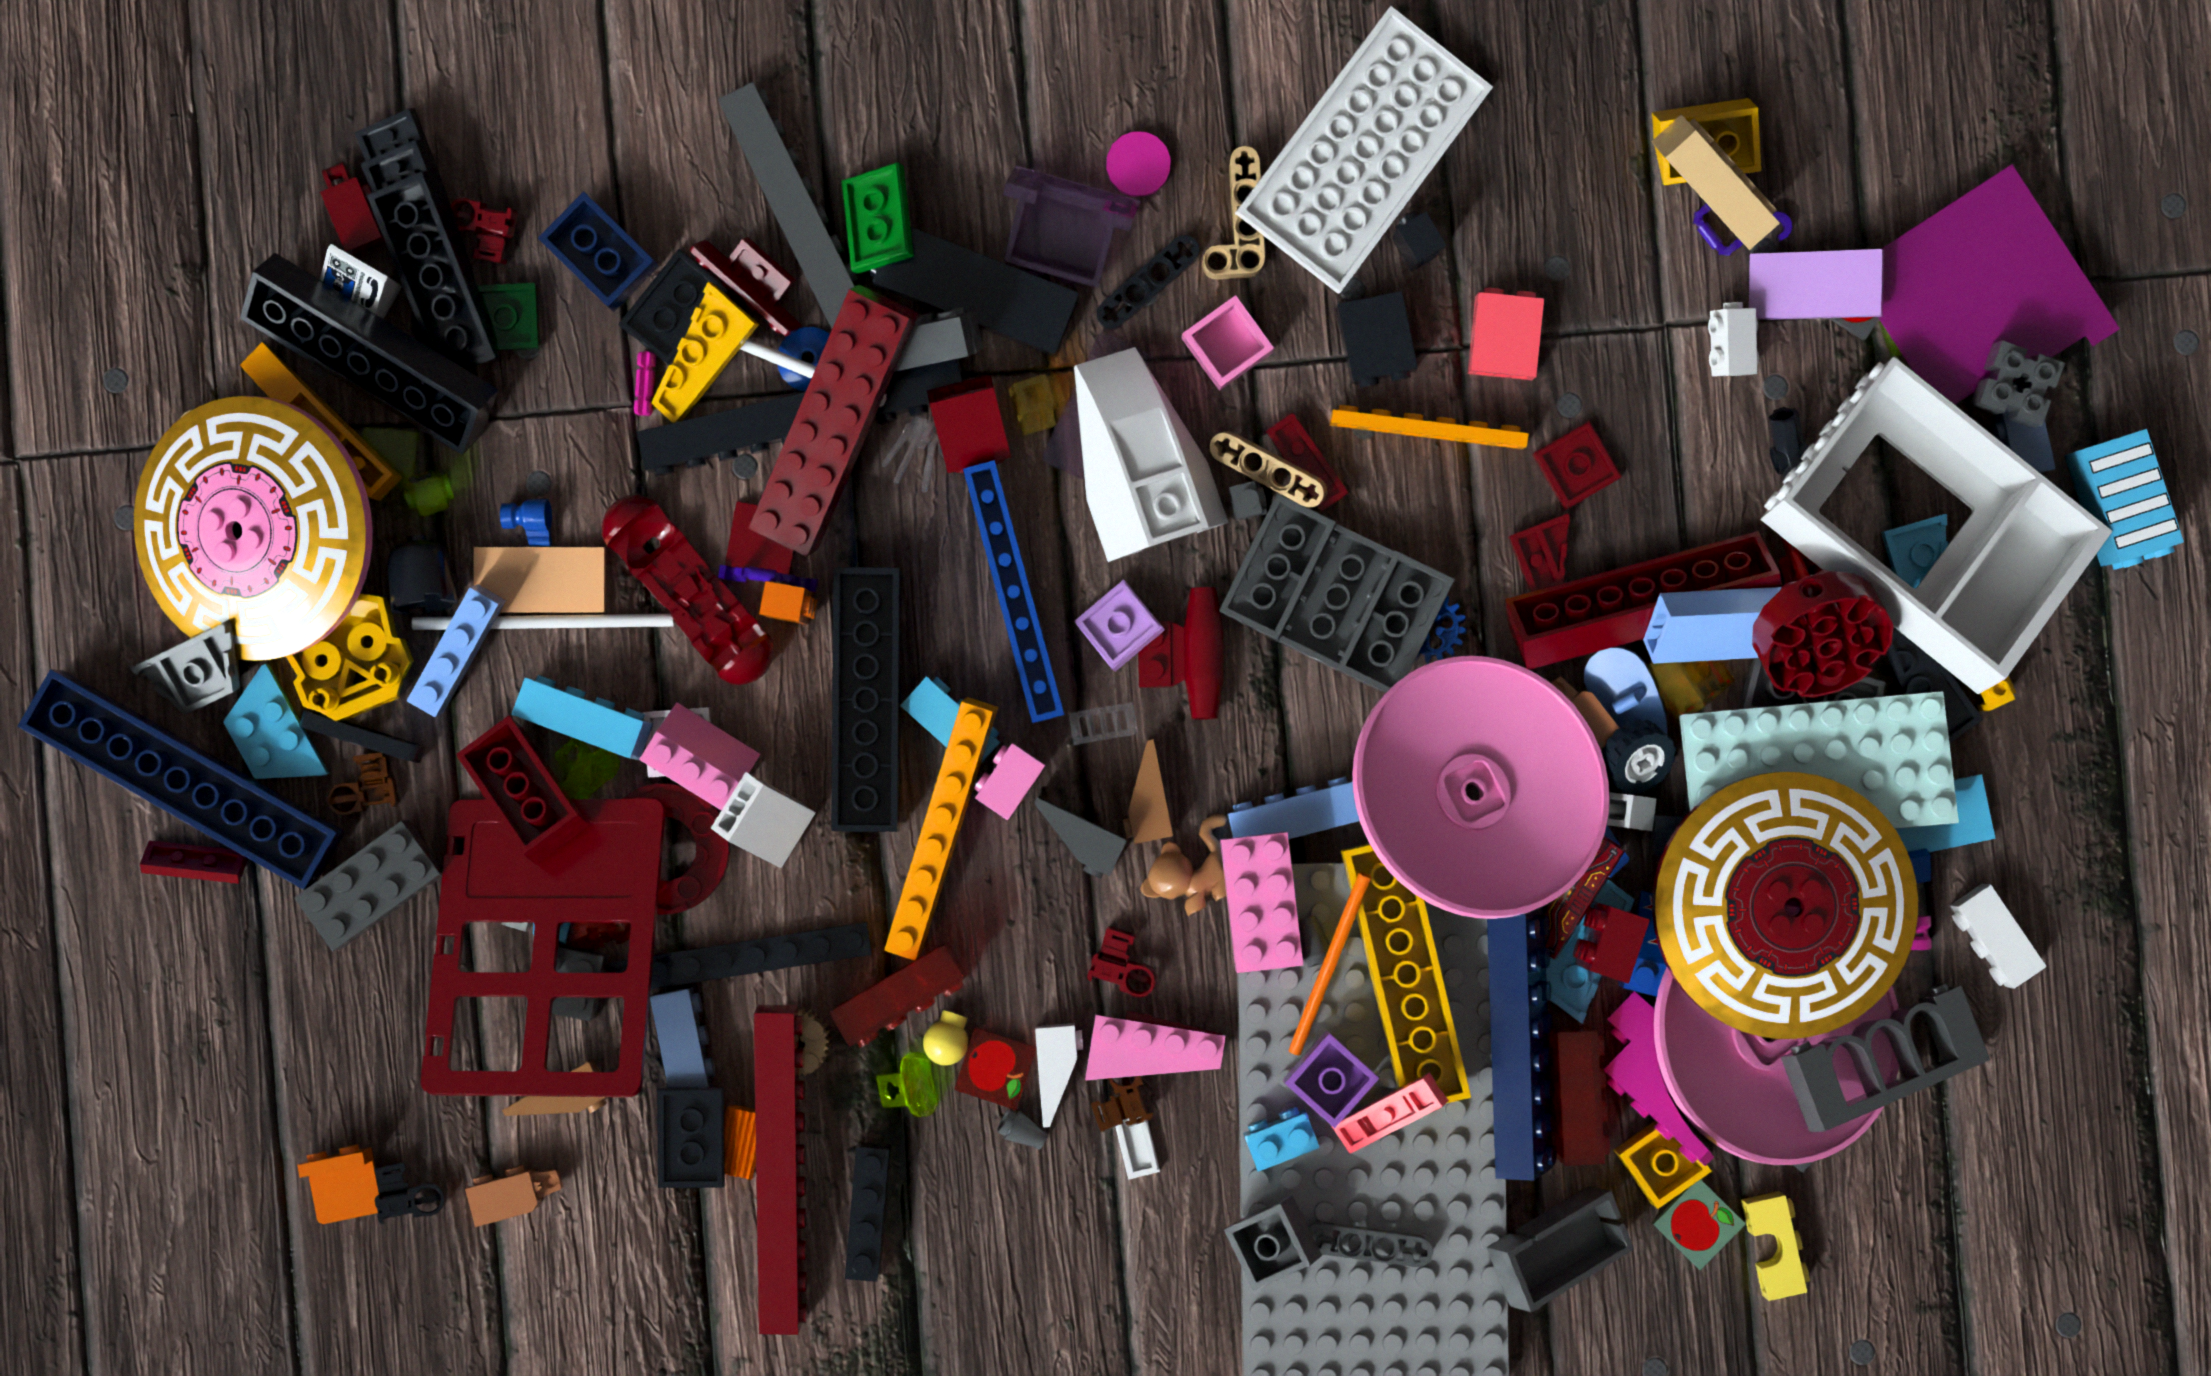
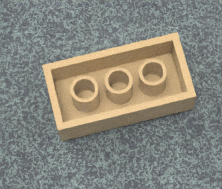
(1717, 180)

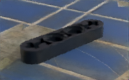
(1147, 282)
(362, 736)

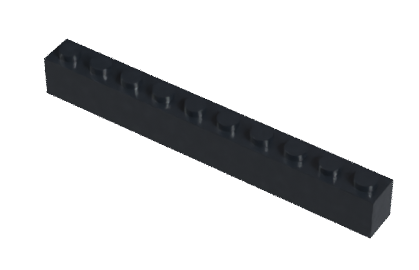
(769, 422)

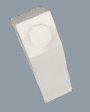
(1056, 1059)

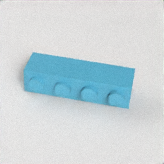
(582, 718)

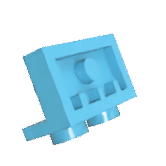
(1280, 1139)

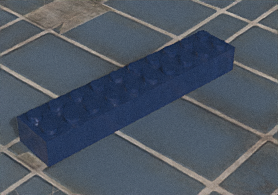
(181, 778)

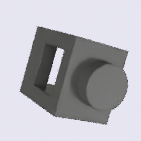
(1247, 500)

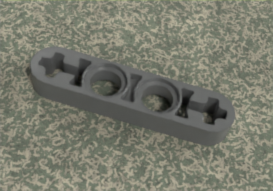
(1368, 1238)

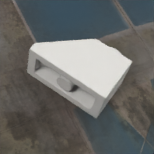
(1631, 811)

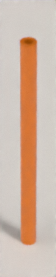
(1329, 963)

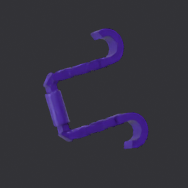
(1715, 241)
(761, 574)

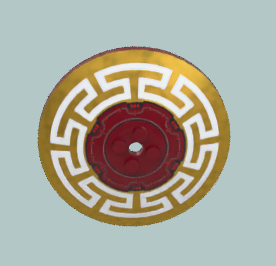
(1726, 894)

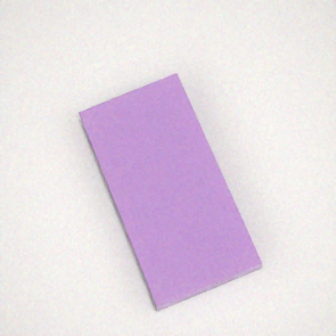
(1817, 284)

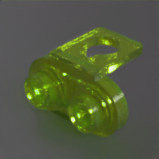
(589, 771)
(914, 1084)

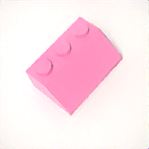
(699, 756)

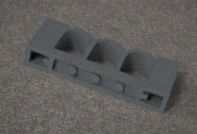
(1953, 1032)

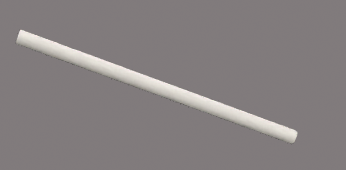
(557, 621)

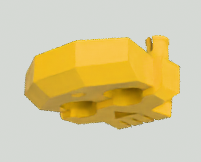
(383, 664)

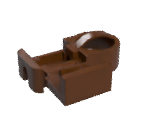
(372, 783)
(1126, 1106)

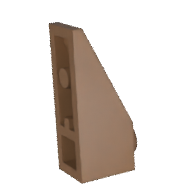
(1148, 805)
(554, 1105)

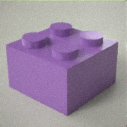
(1330, 1079)

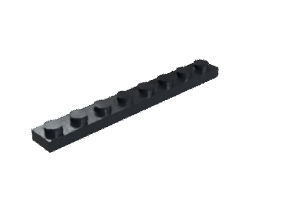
(756, 955)

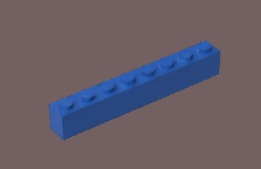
(1013, 591)

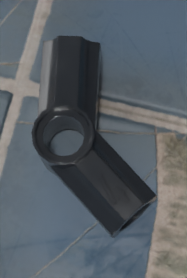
(1787, 440)

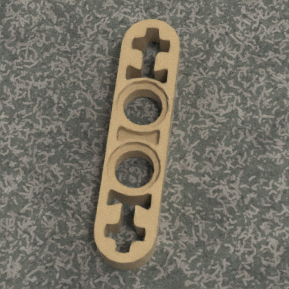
(1266, 473)

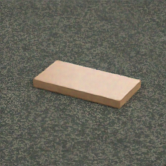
(544, 578)

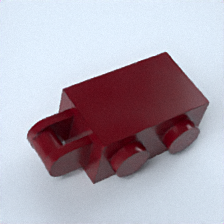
(351, 211)

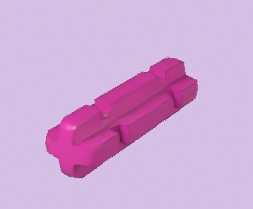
(644, 383)

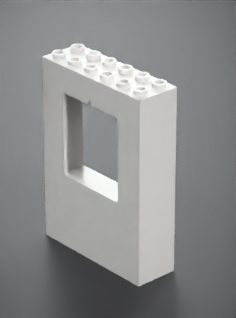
(2000, 569)

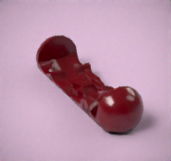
(685, 585)

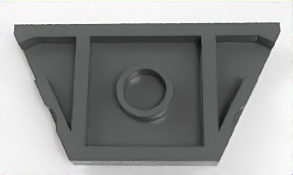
(195, 669)

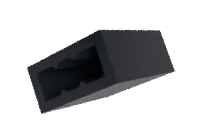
(1376, 339)

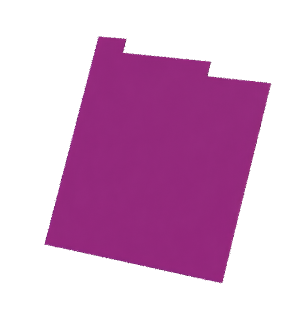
(1981, 277)

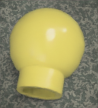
(946, 1039)

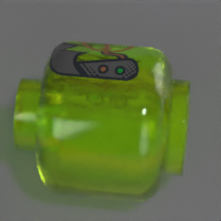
(429, 492)

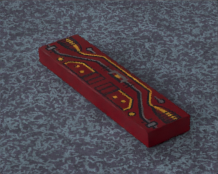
(1569, 908)

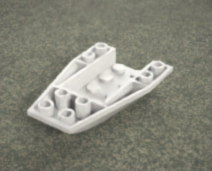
(1139, 459)

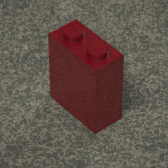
(969, 423)

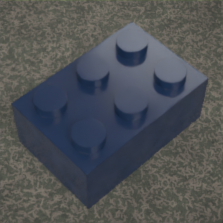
(598, 251)

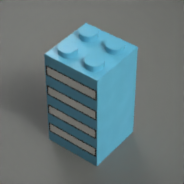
(2127, 493)

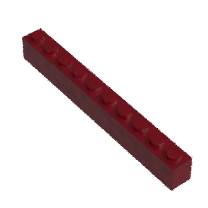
(778, 1169)

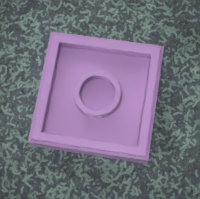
(1119, 625)

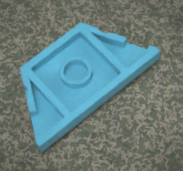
(270, 733)

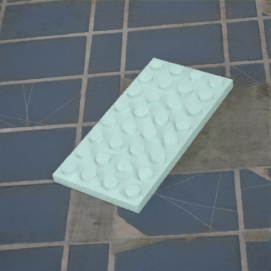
(1878, 746)

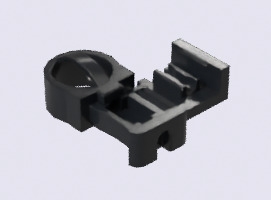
(396, 1196)

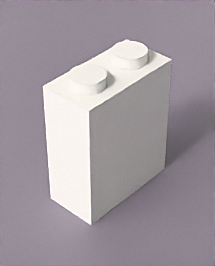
(763, 820)

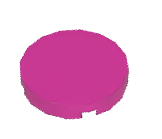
(1138, 164)

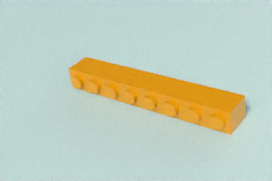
(941, 828)

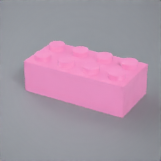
(1261, 902)

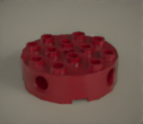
(1821, 633)

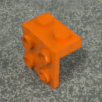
(342, 1183)

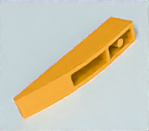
(285, 385)

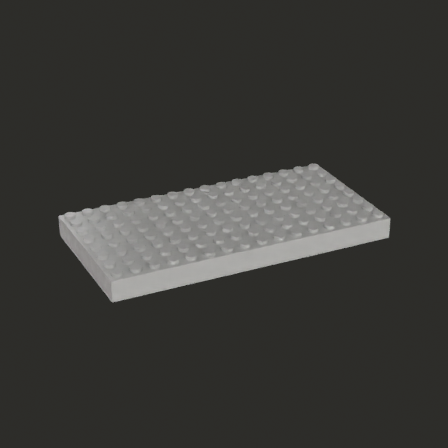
(1418, 1180)

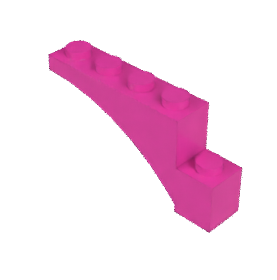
(1640, 1076)

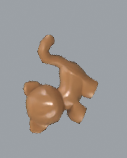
(1175, 876)

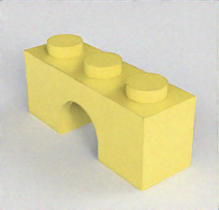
(1784, 1272)

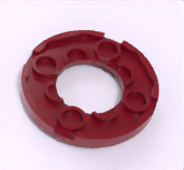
(711, 848)

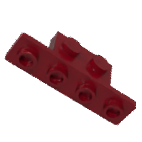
(753, 278)

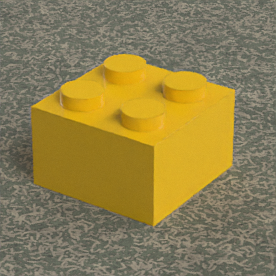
(1659, 1165)

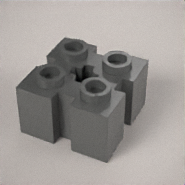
(1999, 394)

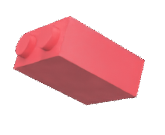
(1506, 334)

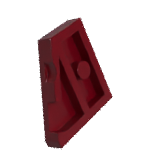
(1542, 552)

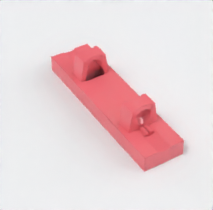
(1390, 1113)

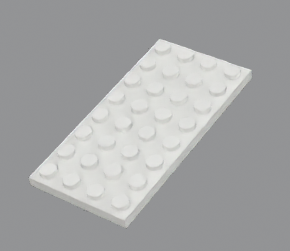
(1364, 150)

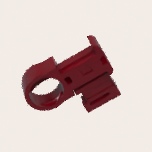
(491, 225)
(1113, 962)

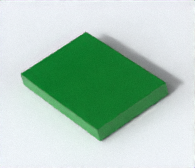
(877, 218)

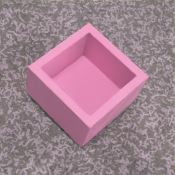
(1227, 343)
(1009, 781)

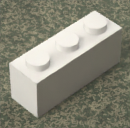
(1997, 936)

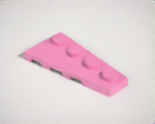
(1143, 1048)

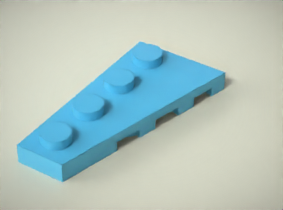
(1571, 984)

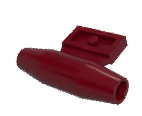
(1189, 655)

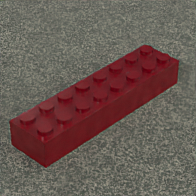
(833, 420)
(1619, 603)

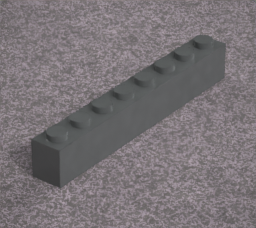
(790, 197)

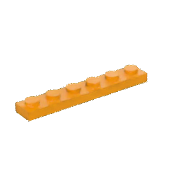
(1443, 428)

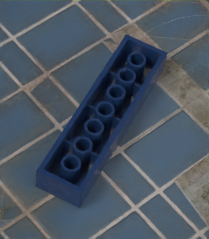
(1521, 1046)

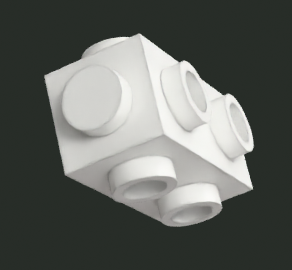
(1733, 340)

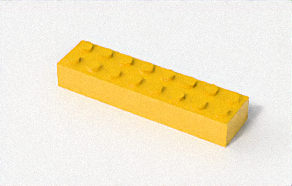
(1406, 978)

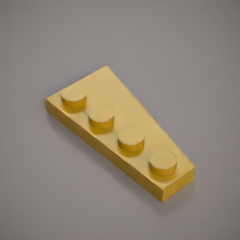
(709, 345)

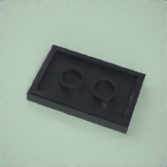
(667, 305)
(691, 1137)

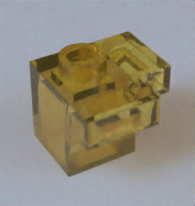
(1035, 402)

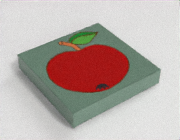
(1698, 1223)

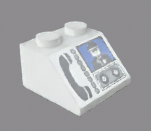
(359, 281)

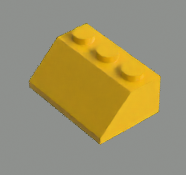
(1731, 125)

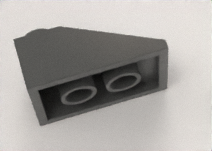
(1086, 840)

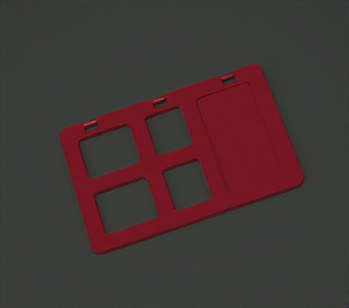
(594, 878)

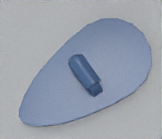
(1625, 687)

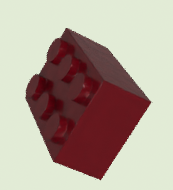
(1610, 942)

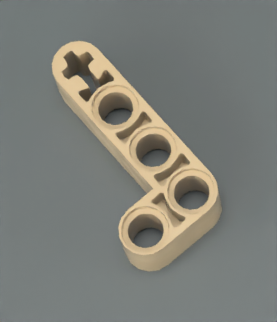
(1241, 243)

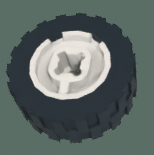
(1638, 756)

